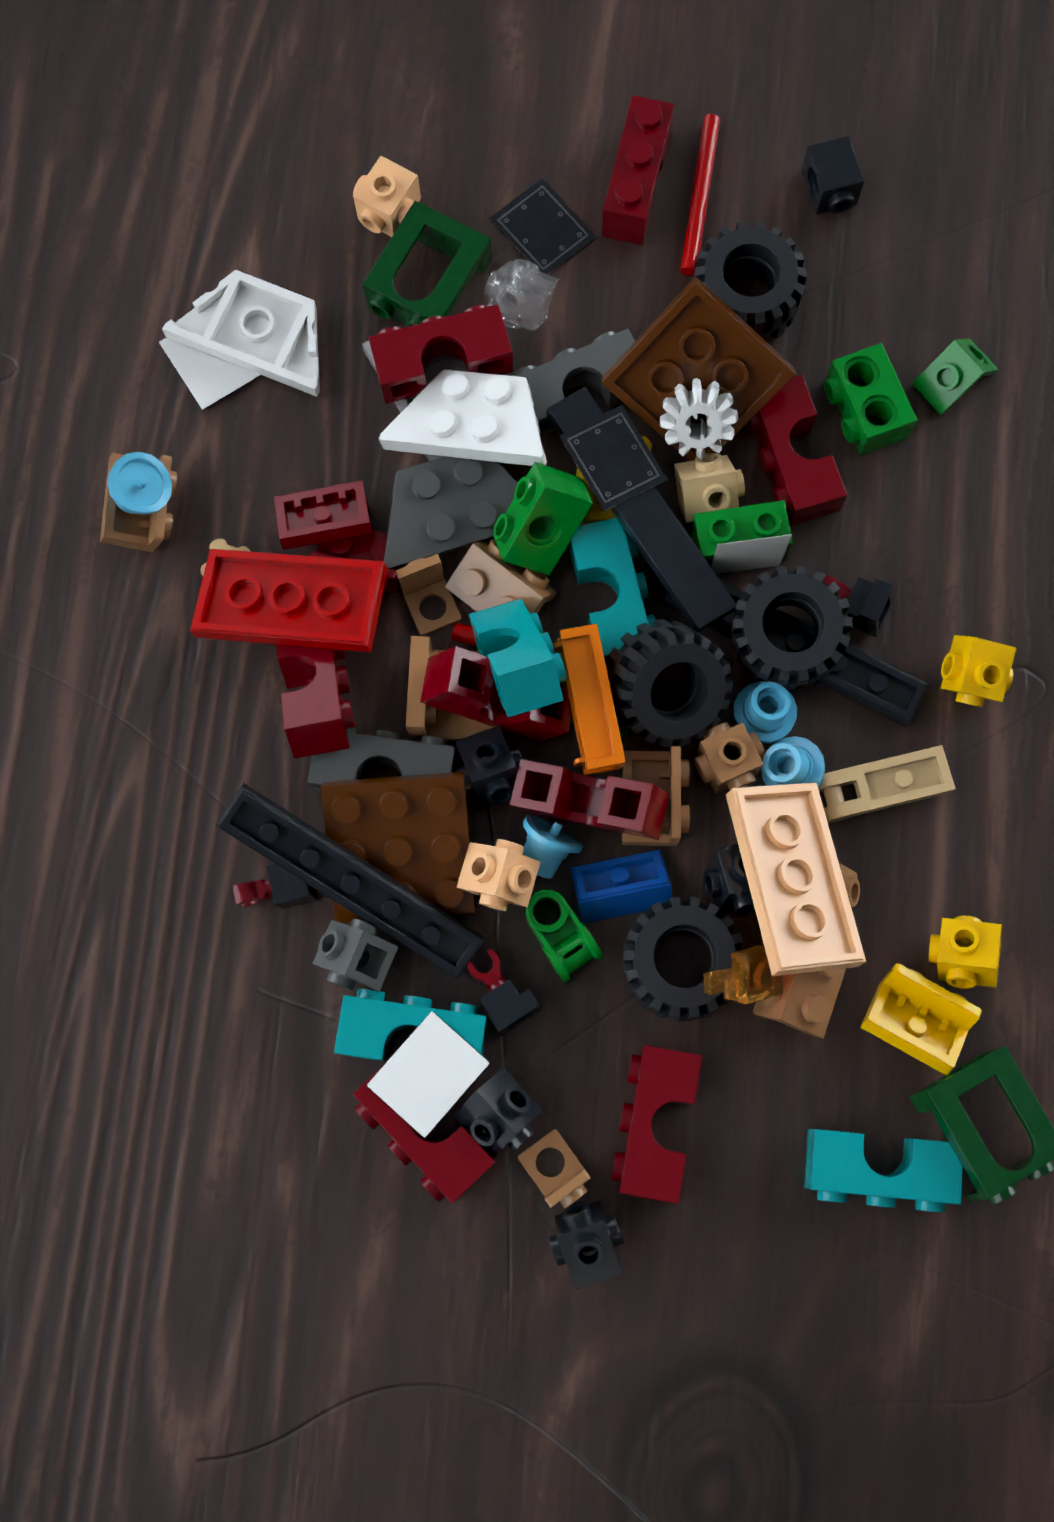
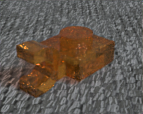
(747, 979)

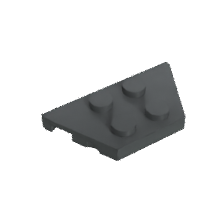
(445, 507)

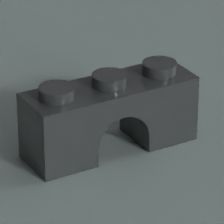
(572, 369)
(385, 748)

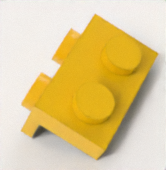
(920, 1018)

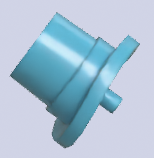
(139, 483)
(766, 710)
(793, 762)
(548, 844)

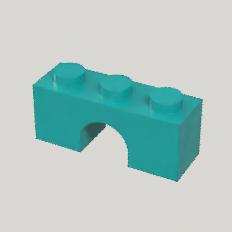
(605, 555)
(519, 656)
(370, 1023)
(926, 1174)

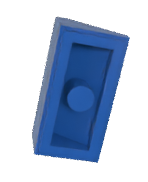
(621, 886)

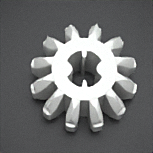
(693, 402)

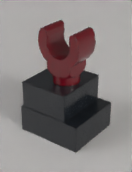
(867, 602)
(282, 886)
(503, 1002)

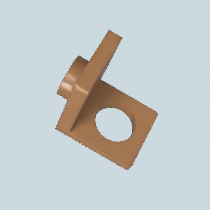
(422, 580)
(567, 1185)

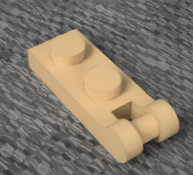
(887, 783)

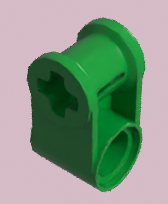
(562, 936)

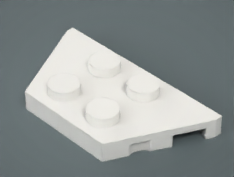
(255, 329)
(470, 419)

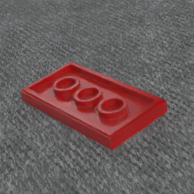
(290, 600)

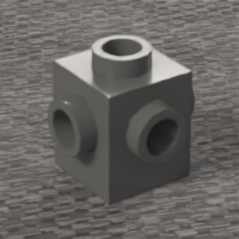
(354, 955)

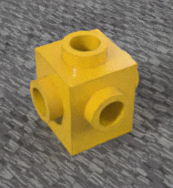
(977, 670)
(967, 952)

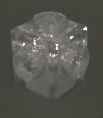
(521, 293)

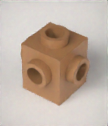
(721, 771)

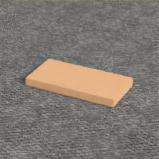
(795, 879)

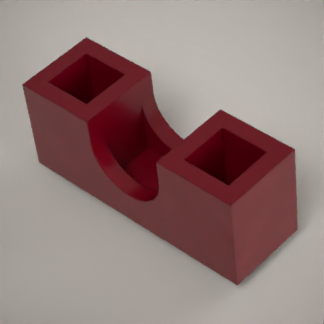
(637, 170)
(473, 337)
(807, 485)
(465, 686)
(316, 715)
(590, 801)
(447, 1165)
(645, 1166)

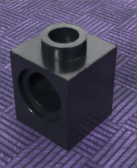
(832, 175)

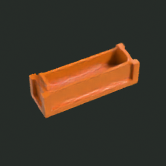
(590, 700)

